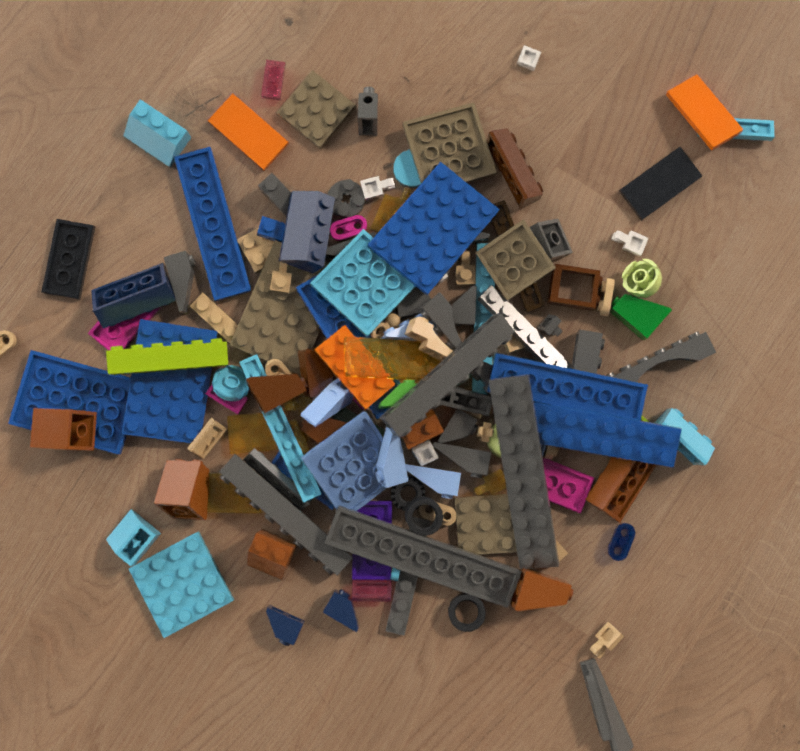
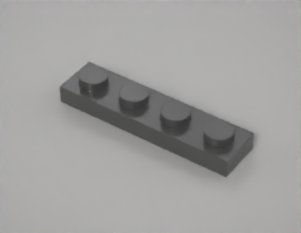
(275, 477)

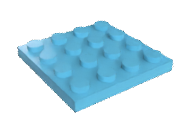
(362, 285)
(181, 584)

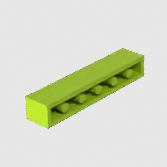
(166, 358)

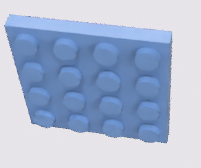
(347, 463)

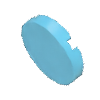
(405, 170)
(230, 383)

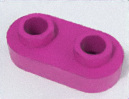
(348, 228)

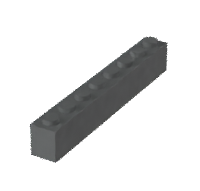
(447, 375)
(283, 512)

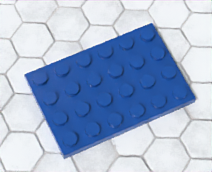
(433, 228)
(65, 384)
(168, 402)

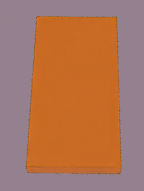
(704, 112)
(248, 132)

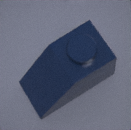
(342, 609)
(284, 625)

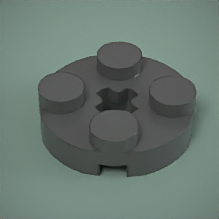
(348, 188)

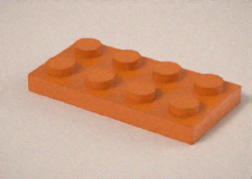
(363, 389)

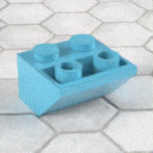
(132, 538)

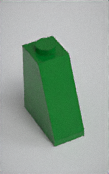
(638, 314)

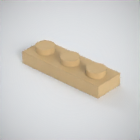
(215, 316)

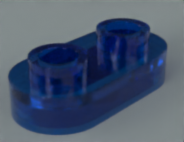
(620, 541)

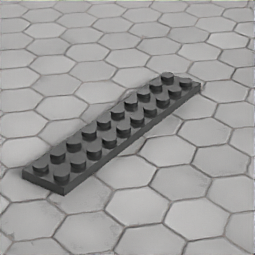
(524, 471)
(422, 556)

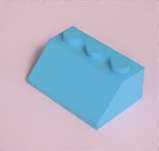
(156, 133)
(691, 443)

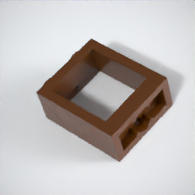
(555, 285)

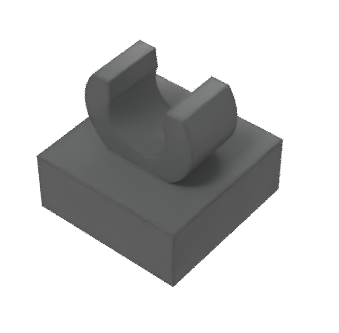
(550, 326)

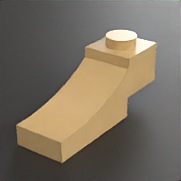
(430, 343)

